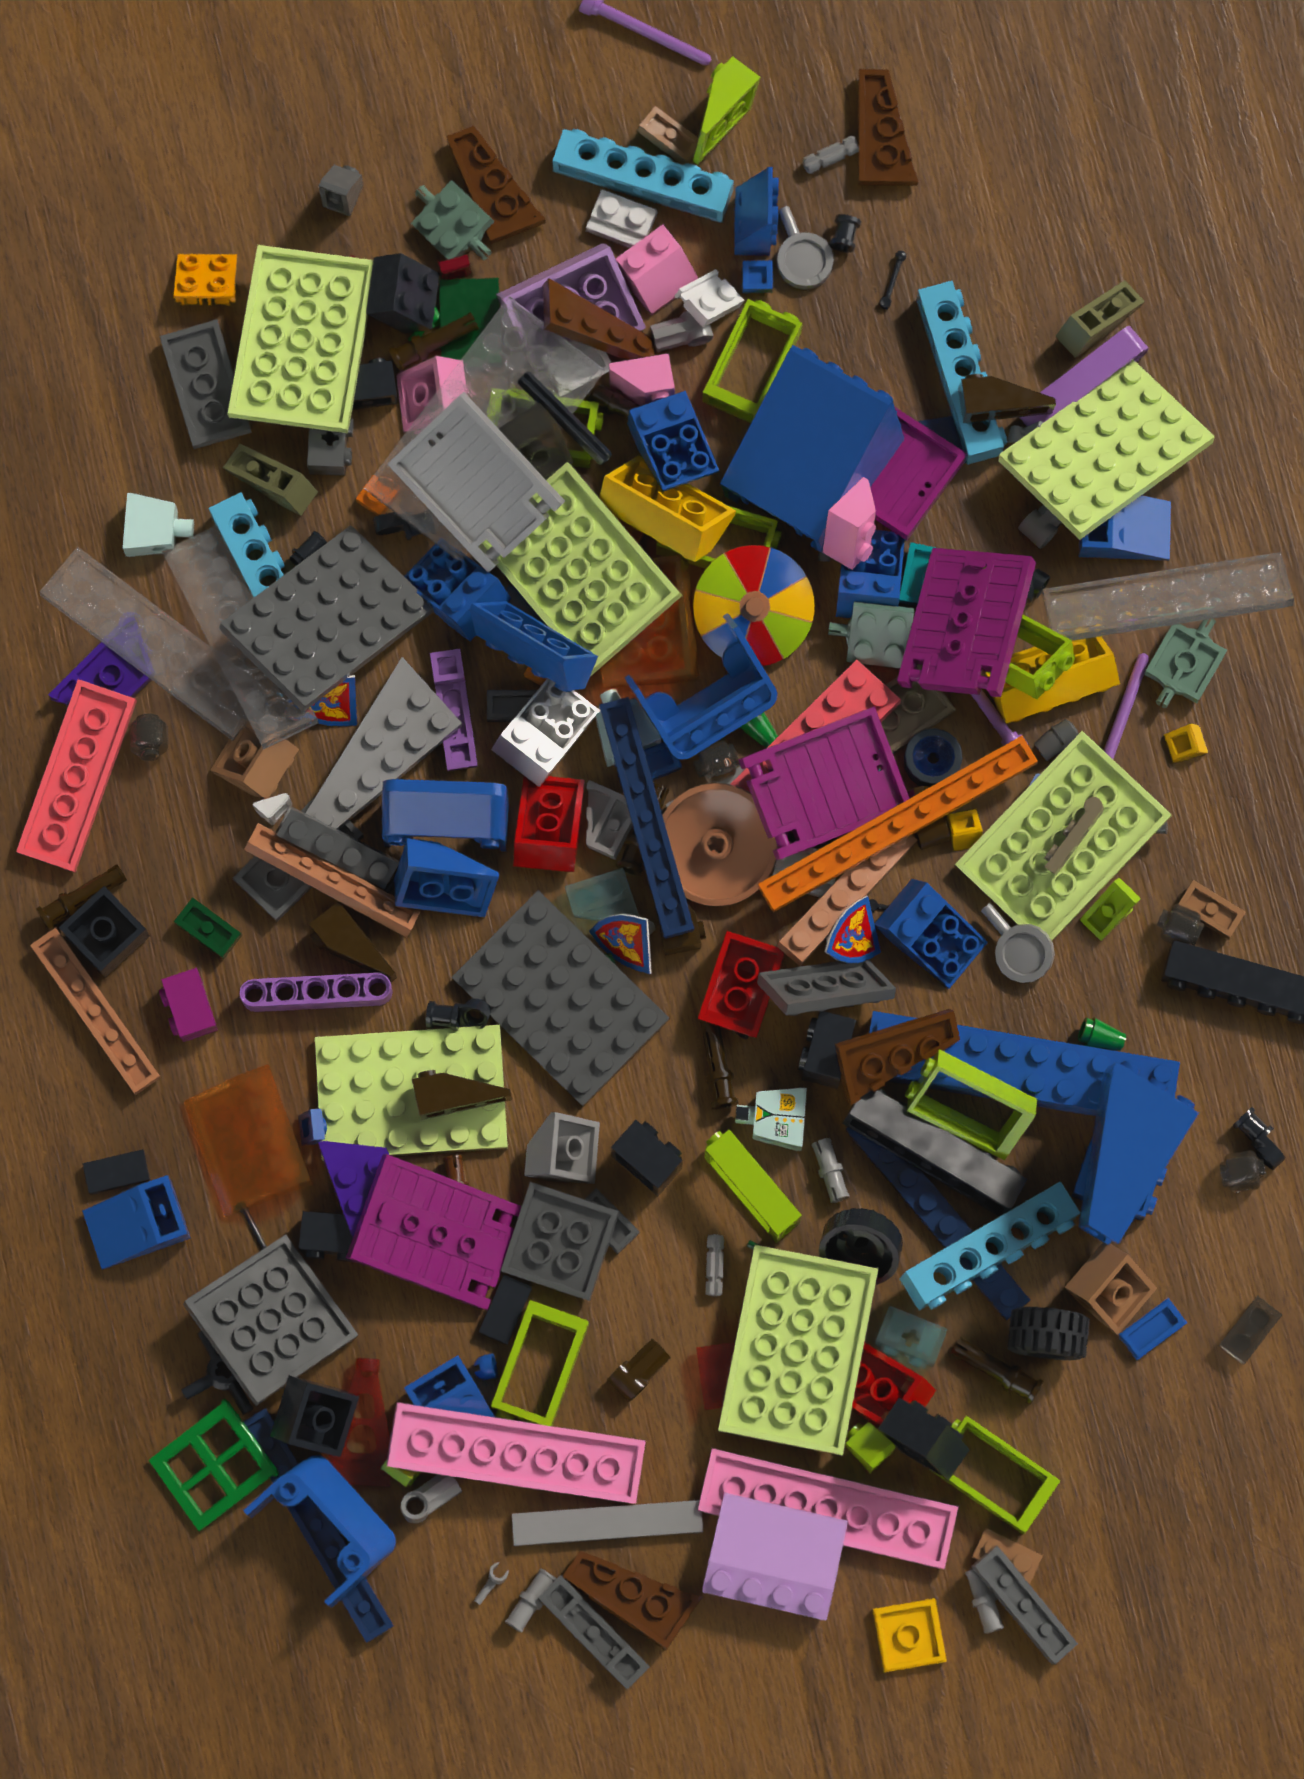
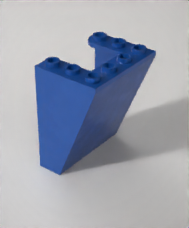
(812, 443)
(1130, 1147)

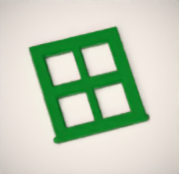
(213, 1465)

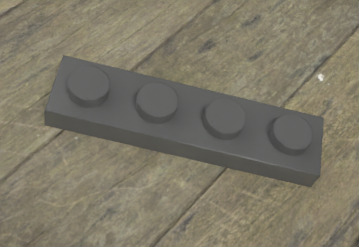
(337, 847)
(1024, 1605)

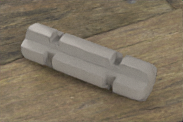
(830, 154)
(714, 1265)

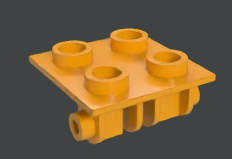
(205, 278)

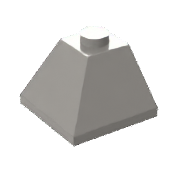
(564, 1150)

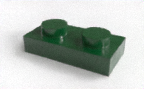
(208, 928)

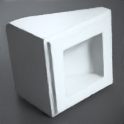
(273, 808)

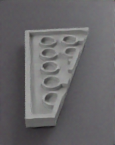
(391, 740)

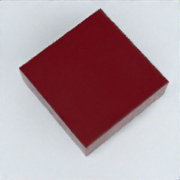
(455, 268)

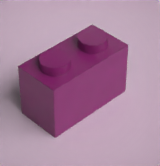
(188, 1005)

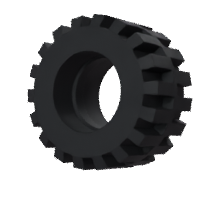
(1048, 1333)

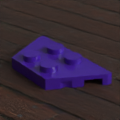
(103, 669)
(352, 1175)

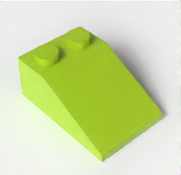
(728, 102)

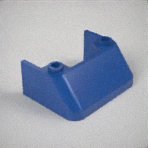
(715, 709)
(445, 811)
(368, 1535)

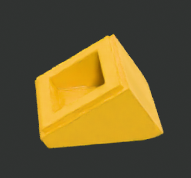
(1185, 743)
(964, 829)

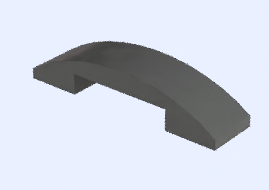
(593, 1632)

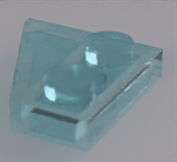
(601, 896)

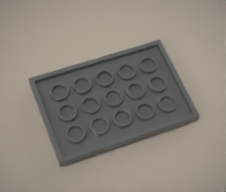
(326, 618)
(561, 998)

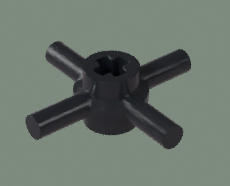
(218, 1382)

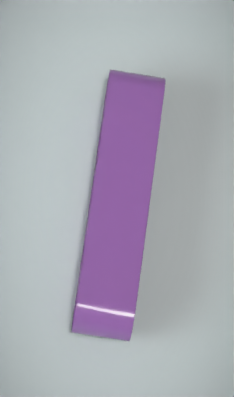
(1093, 371)
(302, 985)

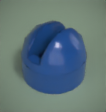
(488, 1367)

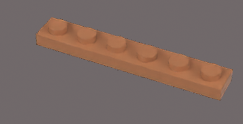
(331, 880)
(849, 888)
(95, 1011)

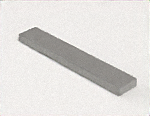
(607, 1523)

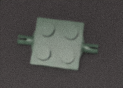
(452, 222)
(876, 633)
(1185, 662)

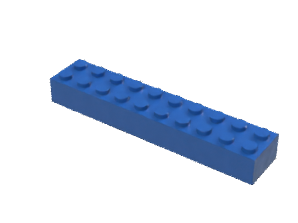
(1051, 1071)

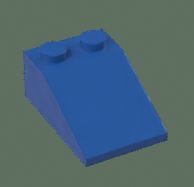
(442, 880)

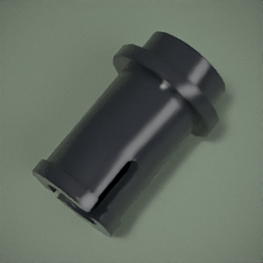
(310, 545)

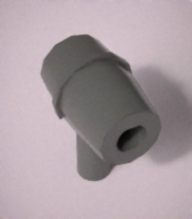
(1056, 739)

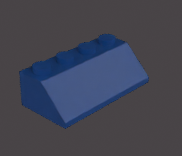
(533, 644)

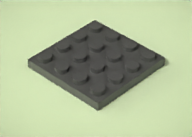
(270, 1319)

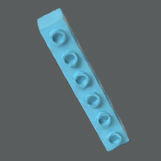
(651, 188)
(931, 303)
(227, 517)
(1052, 1202)

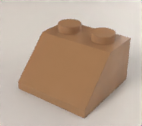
(251, 767)
(1111, 1287)

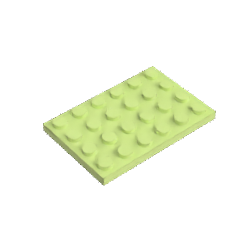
(301, 339)
(1106, 449)
(587, 572)
(1011, 853)
(371, 1093)
(798, 1350)

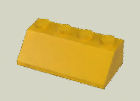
(675, 518)
(1090, 673)

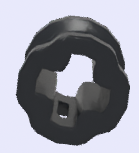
(845, 233)

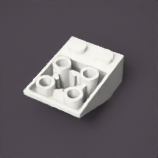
(544, 731)

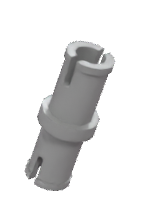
(830, 1170)
(529, 1600)
(985, 1603)

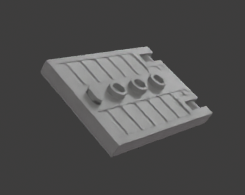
(475, 481)

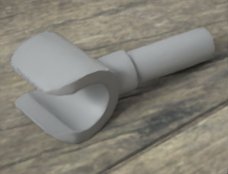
(1018, 432)
(490, 1584)

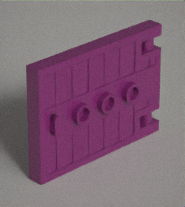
(920, 460)
(966, 621)
(825, 782)
(433, 1231)

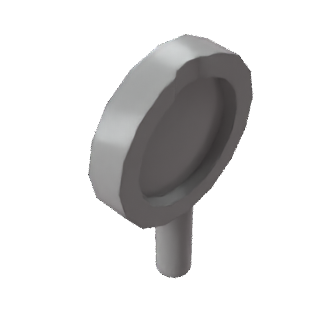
(804, 257)
(1022, 951)

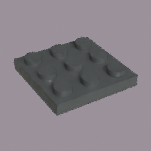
(560, 1241)

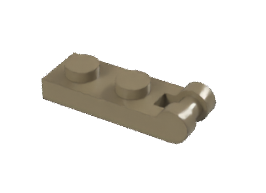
(1074, 835)

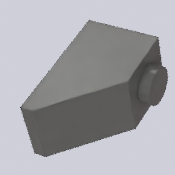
(341, 189)

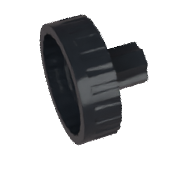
(868, 1234)

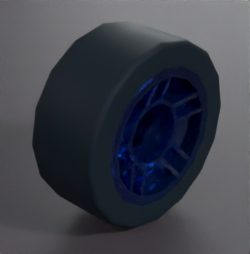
(920, 748)

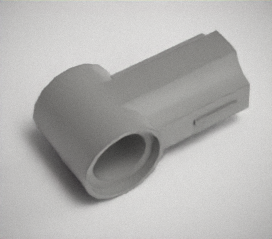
(680, 332)
(1040, 526)
(432, 1495)

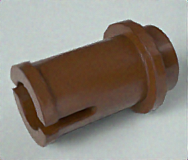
(454, 1168)

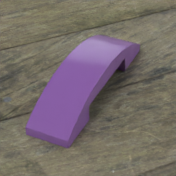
(451, 689)

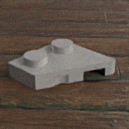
(607, 820)

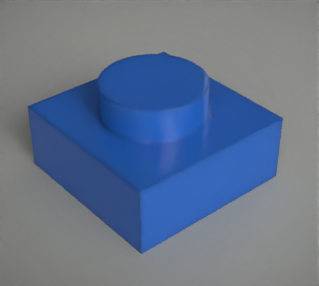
(757, 276)
(312, 1127)

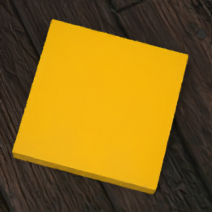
(909, 1635)

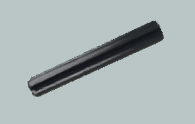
(565, 418)

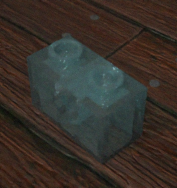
(901, 1323)

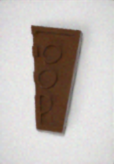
(882, 142)
(492, 186)
(588, 324)
(883, 1054)
(640, 1602)

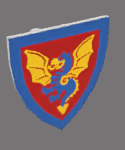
(338, 706)
(854, 934)
(626, 940)

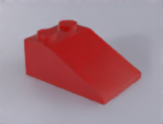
(549, 824)
(733, 992)
(882, 1383)

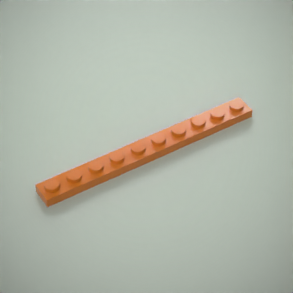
(897, 824)

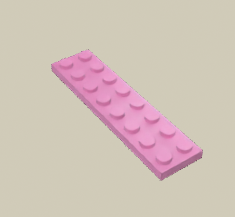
(515, 1453)
(876, 1517)

